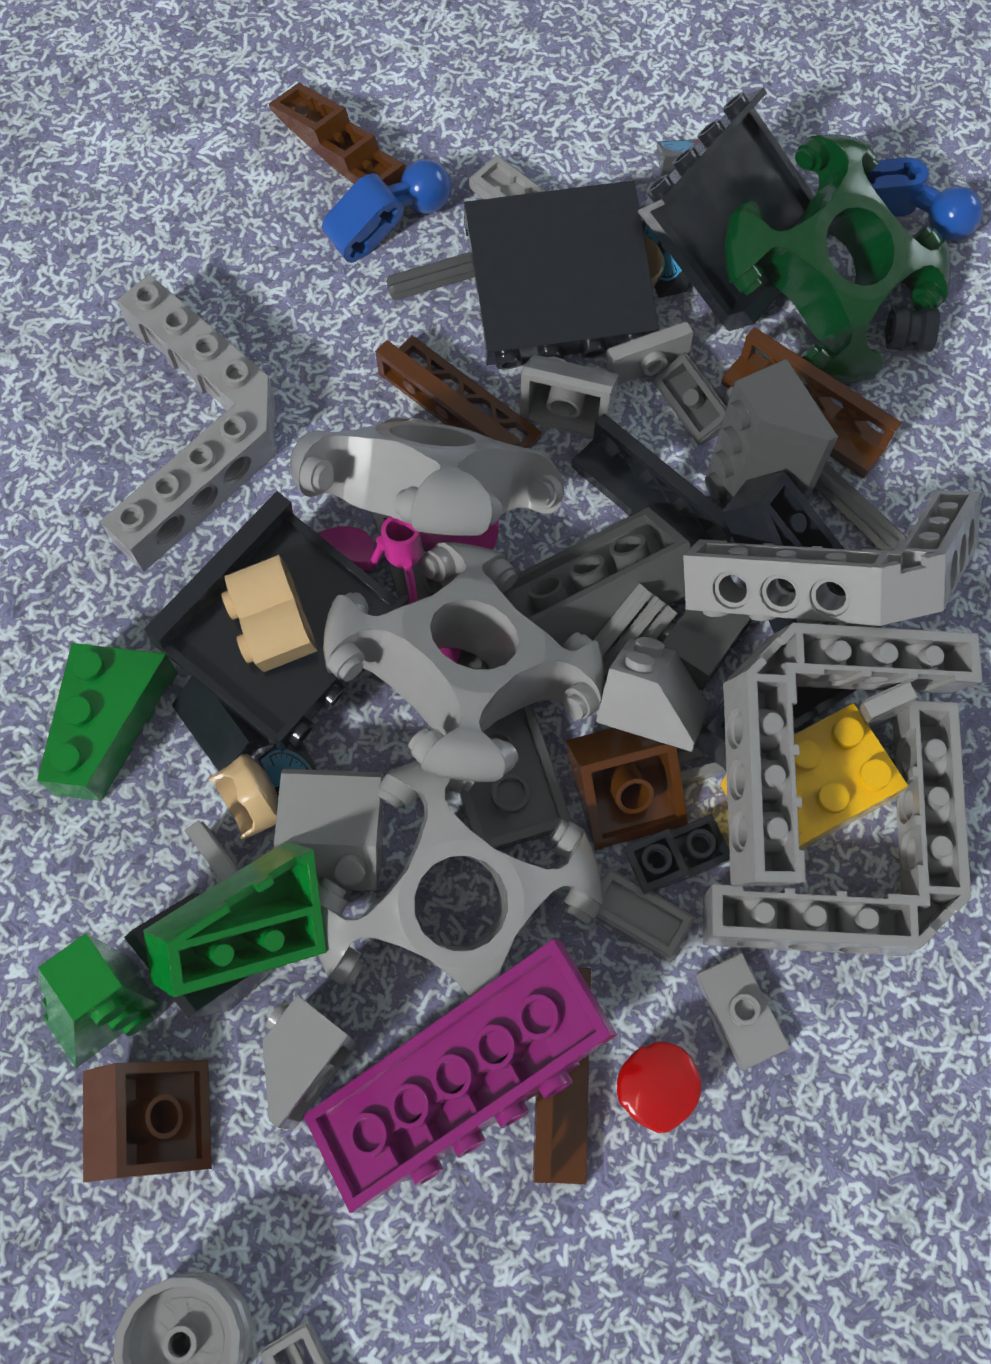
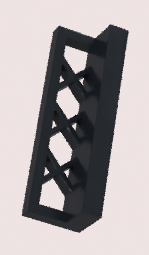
(640, 479)

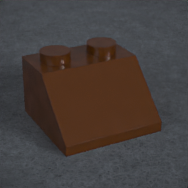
(626, 785)
(146, 1119)

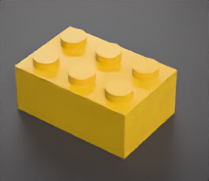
(840, 775)

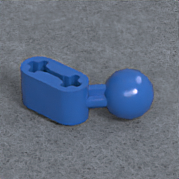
(903, 188)
(374, 209)

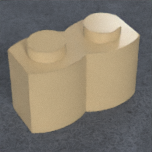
(268, 614)

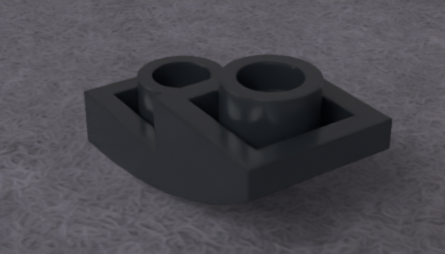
(677, 854)

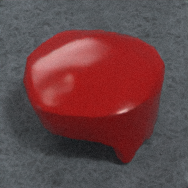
(659, 1086)

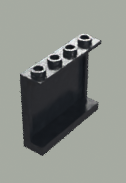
(691, 206)
(560, 272)
(203, 637)

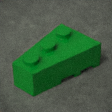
(98, 716)
(241, 925)
(93, 997)

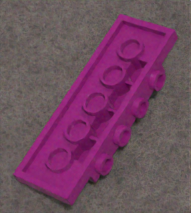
(460, 1078)

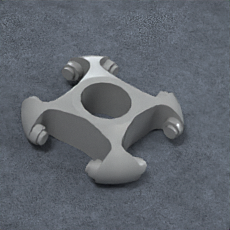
(427, 474)
(451, 697)
(443, 836)

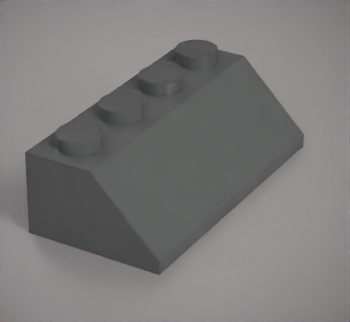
(769, 430)
(594, 577)

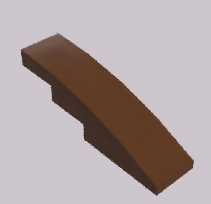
(333, 137)

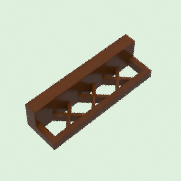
(442, 401)
(857, 443)
(563, 1127)

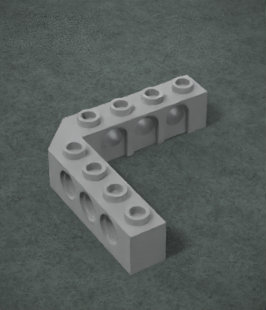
(217, 459)
(877, 583)
(762, 731)
(930, 860)

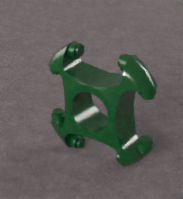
(800, 262)

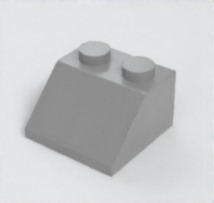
(566, 394)
(653, 695)
(337, 819)
(300, 1059)

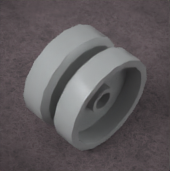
(189, 1304)

